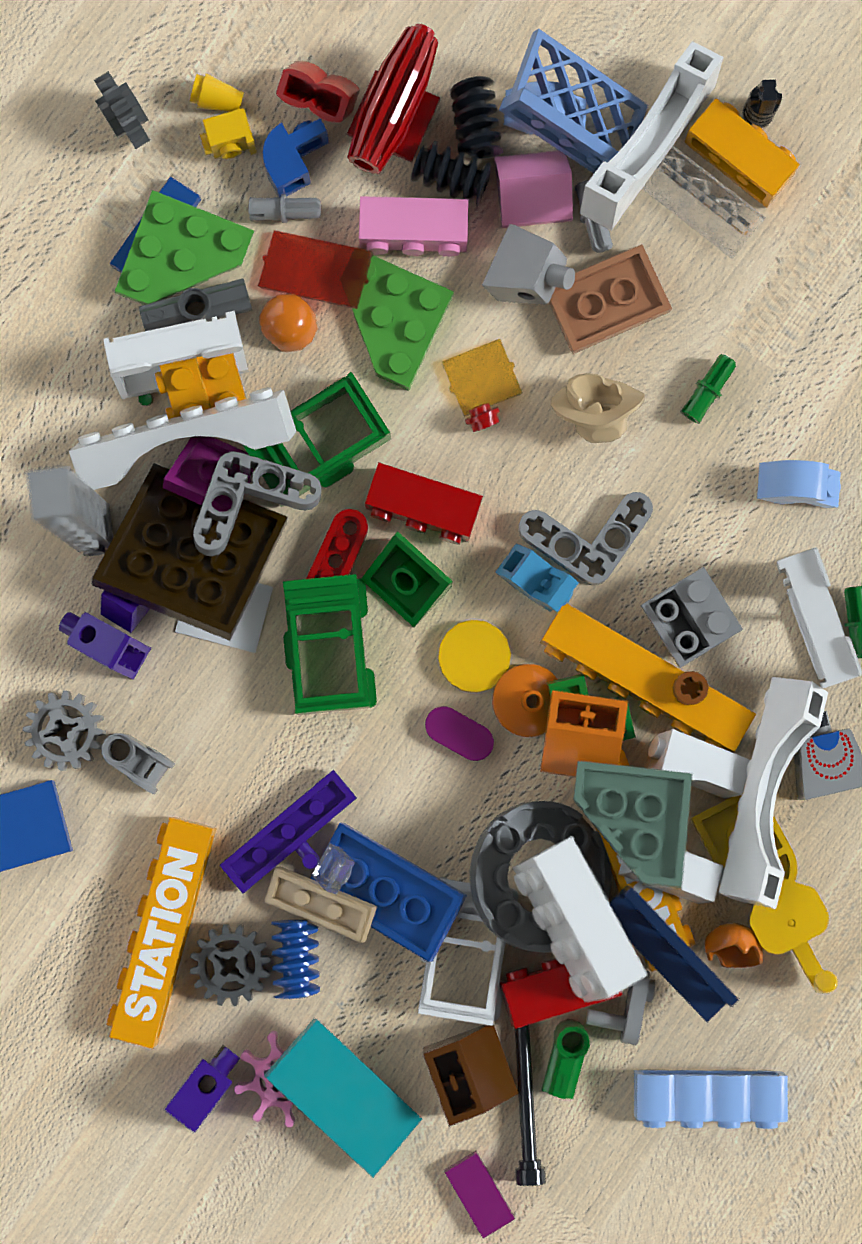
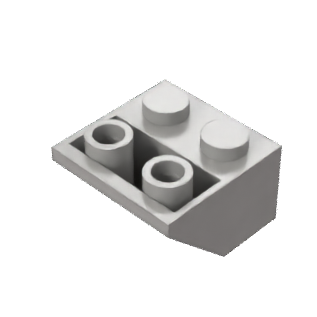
(691, 617)

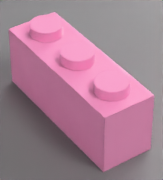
(413, 225)

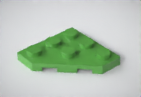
(179, 250)
(399, 320)

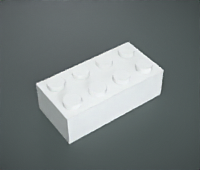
(578, 922)

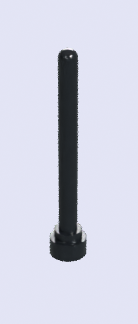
(530, 1169)

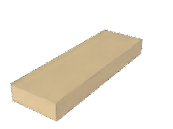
(311, 902)

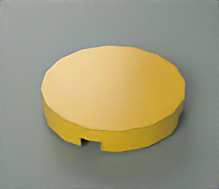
(474, 656)

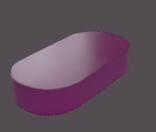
(459, 733)

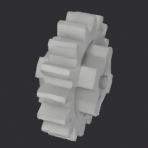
(69, 746)

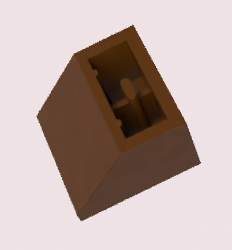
(470, 1073)

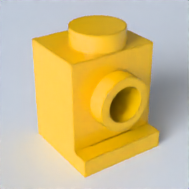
(227, 135)

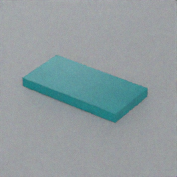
(343, 1097)

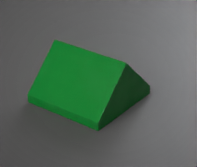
(407, 580)

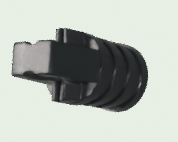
(762, 104)

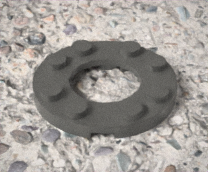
(497, 847)

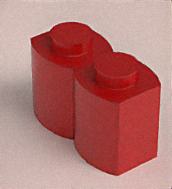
(310, 87)

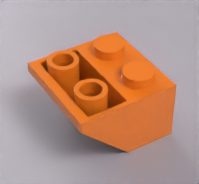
(582, 730)

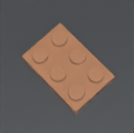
(609, 299)

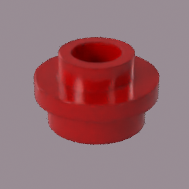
(482, 417)

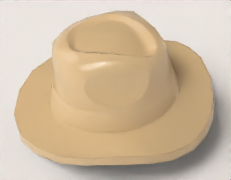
(597, 406)

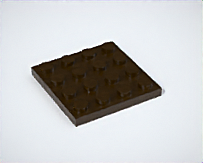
(161, 568)

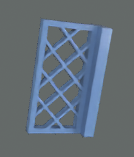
(568, 131)

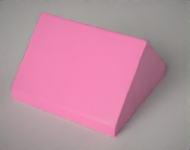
(534, 188)

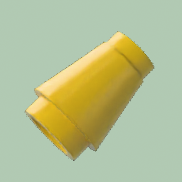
(215, 94)

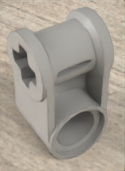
(138, 762)

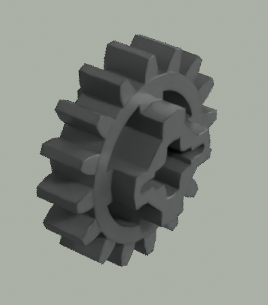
(122, 110)
(244, 976)

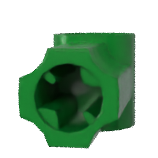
(565, 1062)

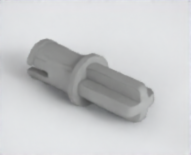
(284, 208)
(598, 234)

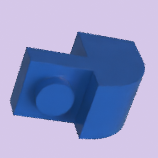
(284, 151)

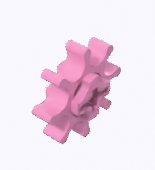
(270, 1095)

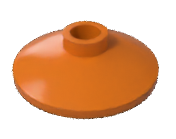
(511, 696)

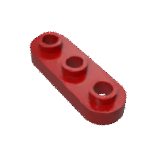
(340, 544)

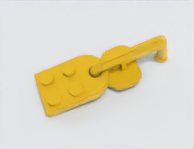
(799, 909)

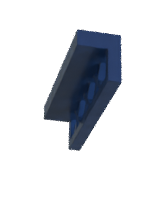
(670, 955)

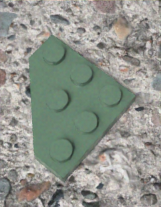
(640, 817)

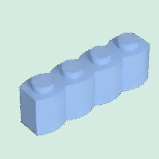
(710, 1096)

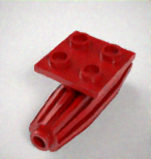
(396, 103)

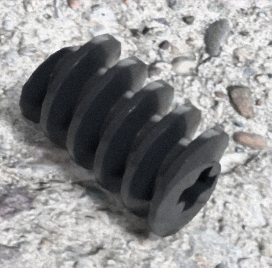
(472, 118)
(451, 172)

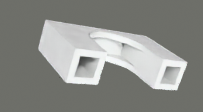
(712, 771)

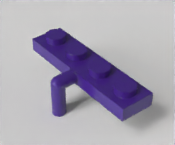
(289, 833)

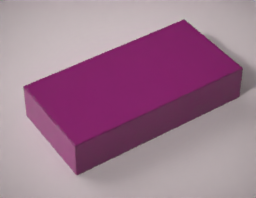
(479, 1194)

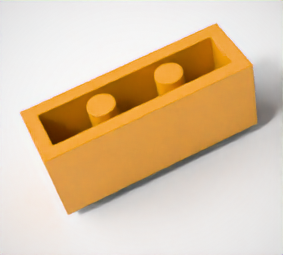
(742, 152)

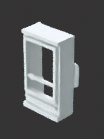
(137, 356)
(818, 618)
(494, 999)

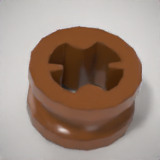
(686, 698)

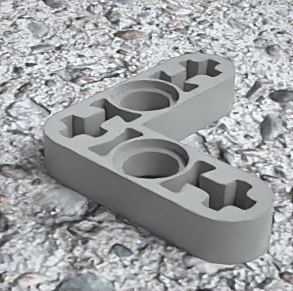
(237, 486)
(598, 549)

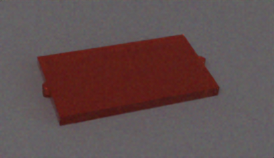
(315, 269)

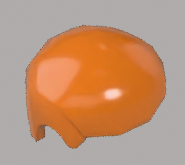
(288, 322)
(734, 946)

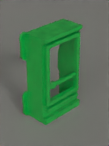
(341, 464)
(328, 596)

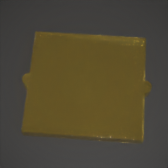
(482, 376)

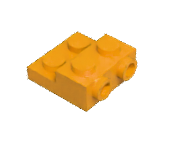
(199, 382)

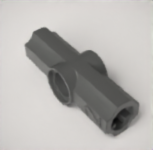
(217, 302)

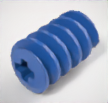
(296, 959)

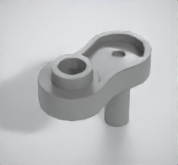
(631, 1022)

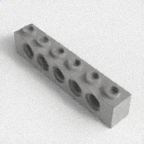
(70, 509)

